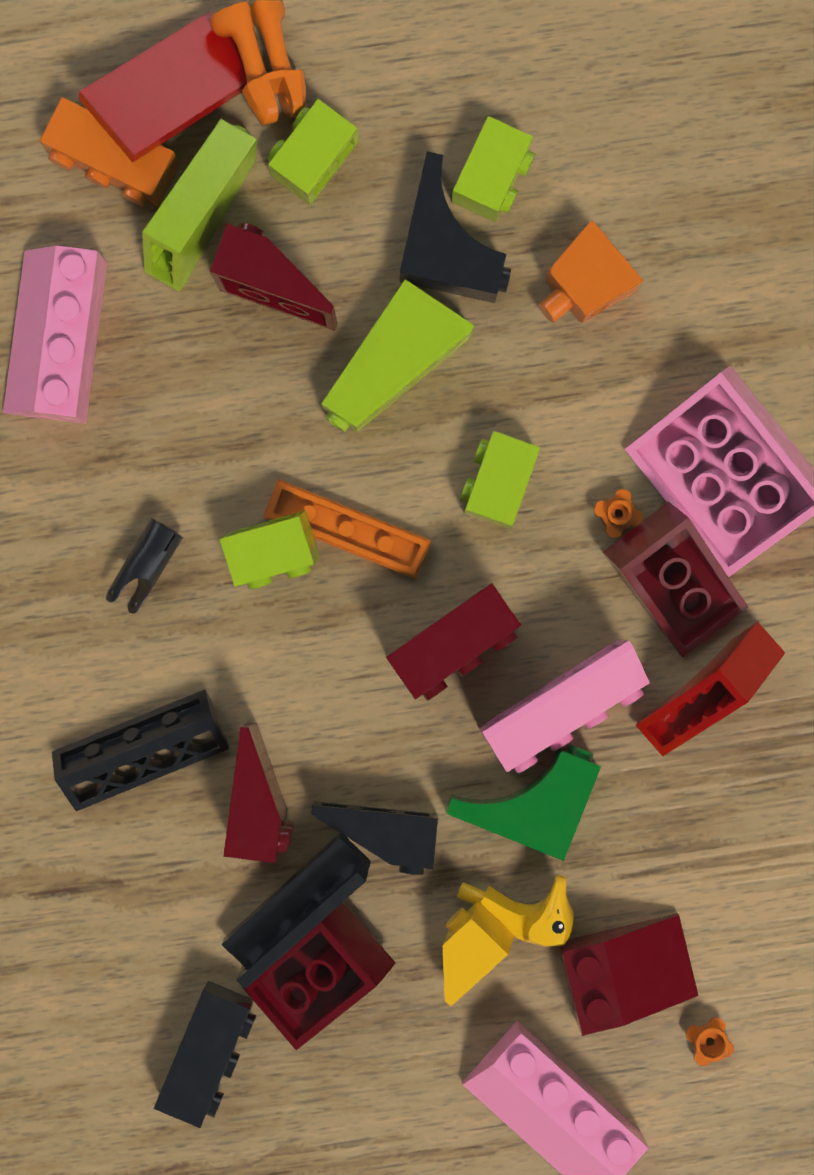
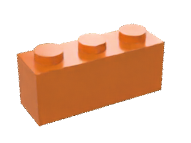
(80, 141)

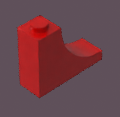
(714, 691)

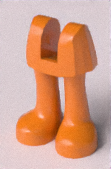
(261, 87)

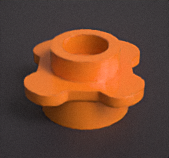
(613, 524)
(715, 1052)

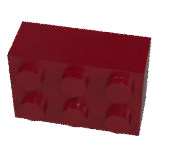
(455, 643)

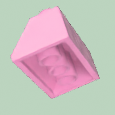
(55, 334)
(564, 705)
(554, 1108)

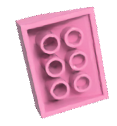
(728, 470)

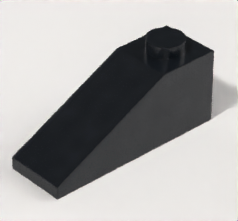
(391, 834)

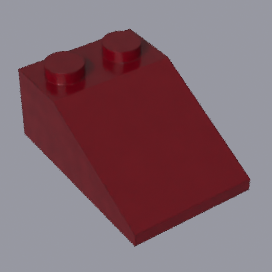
(260, 273)
(676, 578)
(257, 809)
(627, 973)
(321, 977)

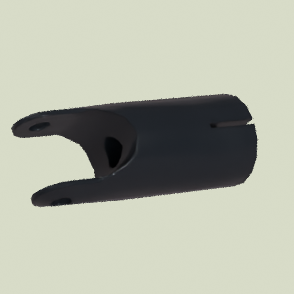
(145, 563)

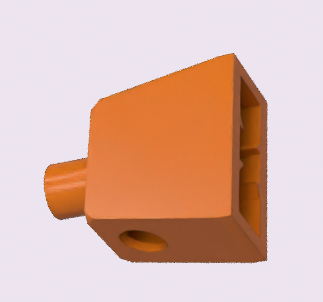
(588, 278)

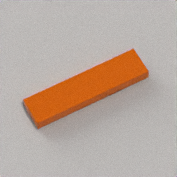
(351, 529)

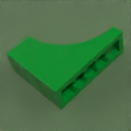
(541, 813)

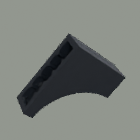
(442, 253)

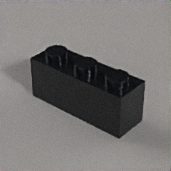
(206, 1055)

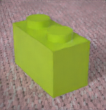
(312, 151)
(492, 170)
(500, 479)
(270, 550)

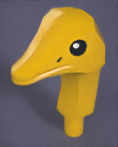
(541, 924)

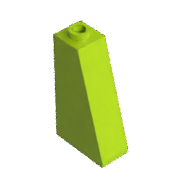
(197, 205)
(397, 353)

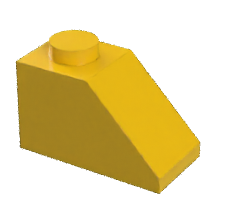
(472, 949)

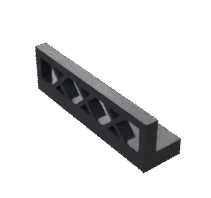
(134, 745)
(297, 907)

